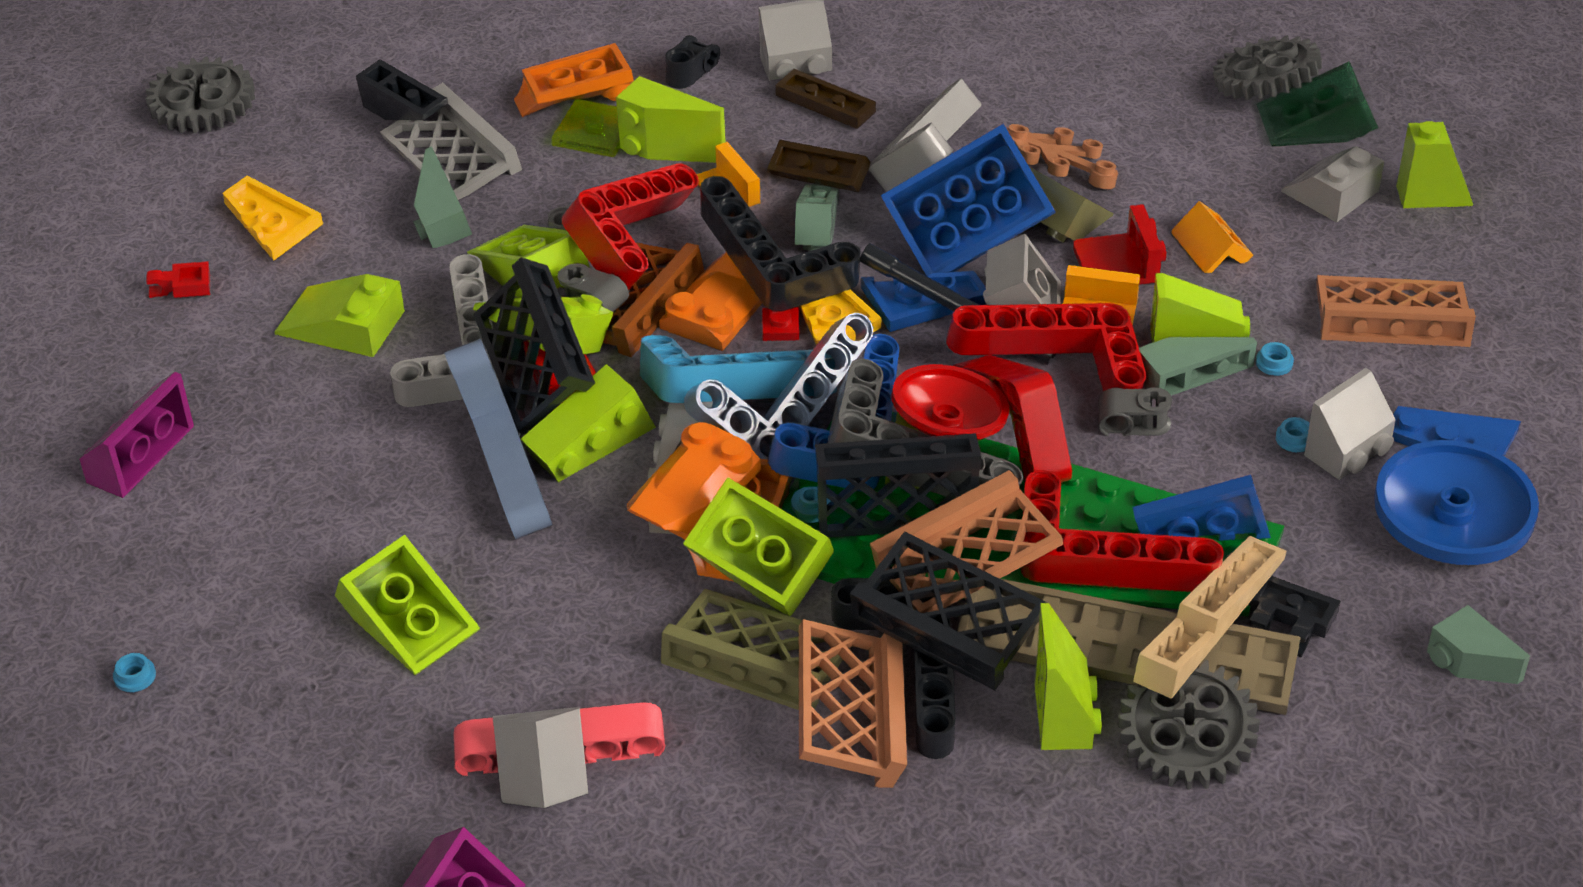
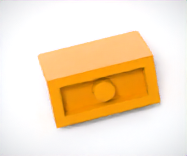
(736, 170)
(1209, 238)
(1102, 286)

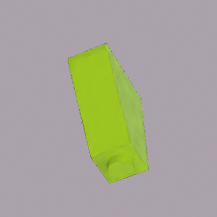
(1430, 169)
(1194, 311)

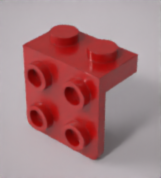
(1131, 252)

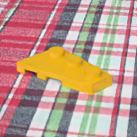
(270, 216)
(826, 311)

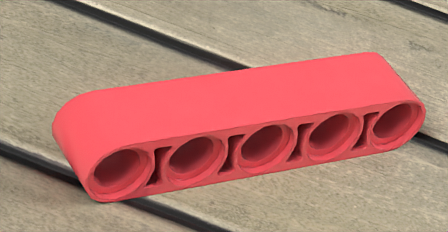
(607, 732)

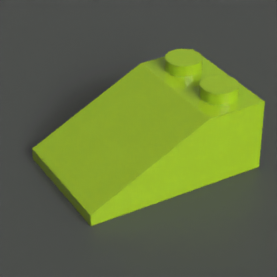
(668, 123)
(534, 243)
(346, 314)
(585, 314)
(760, 546)
(405, 606)
(1063, 688)

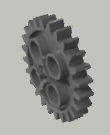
(1267, 67)
(224, 93)
(1189, 757)

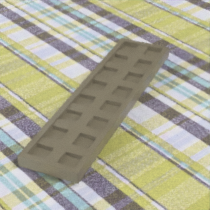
(1116, 632)

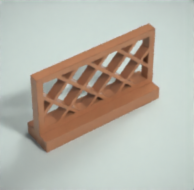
(1405, 323)
(962, 517)
(886, 708)

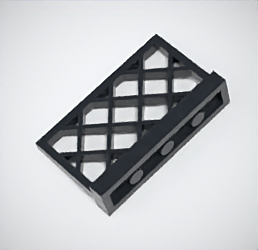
(550, 328)
(897, 461)
(924, 631)

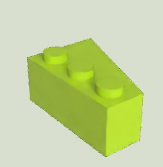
(588, 426)

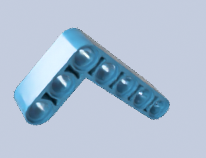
(748, 375)

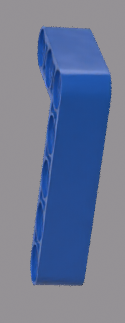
(794, 444)

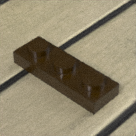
(825, 98)
(819, 165)

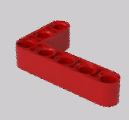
(600, 212)
(1053, 329)
(1033, 413)
(1114, 557)

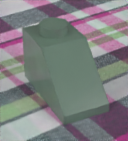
(1476, 649)

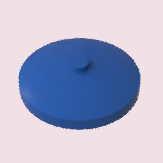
(1456, 502)

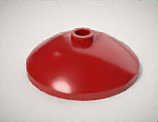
(949, 401)

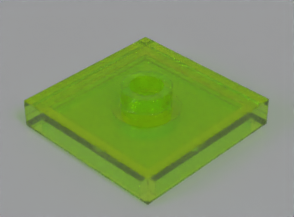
(589, 129)

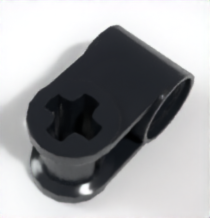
(689, 62)

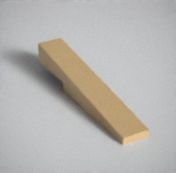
(1206, 616)

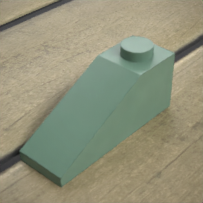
(437, 206)
(816, 216)
(1192, 361)

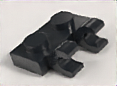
(1295, 606)

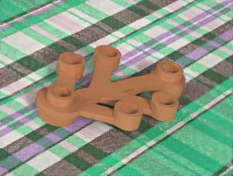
(1060, 154)

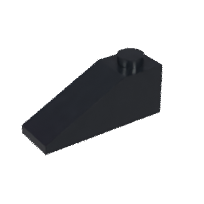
(396, 94)

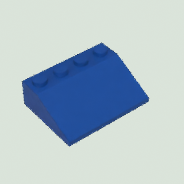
(968, 203)

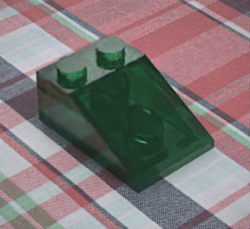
(1319, 112)

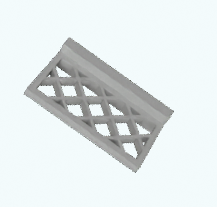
(470, 131)

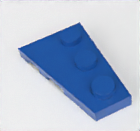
(904, 307)
(1424, 425)
(1211, 510)

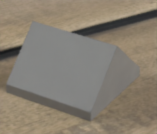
(540, 757)

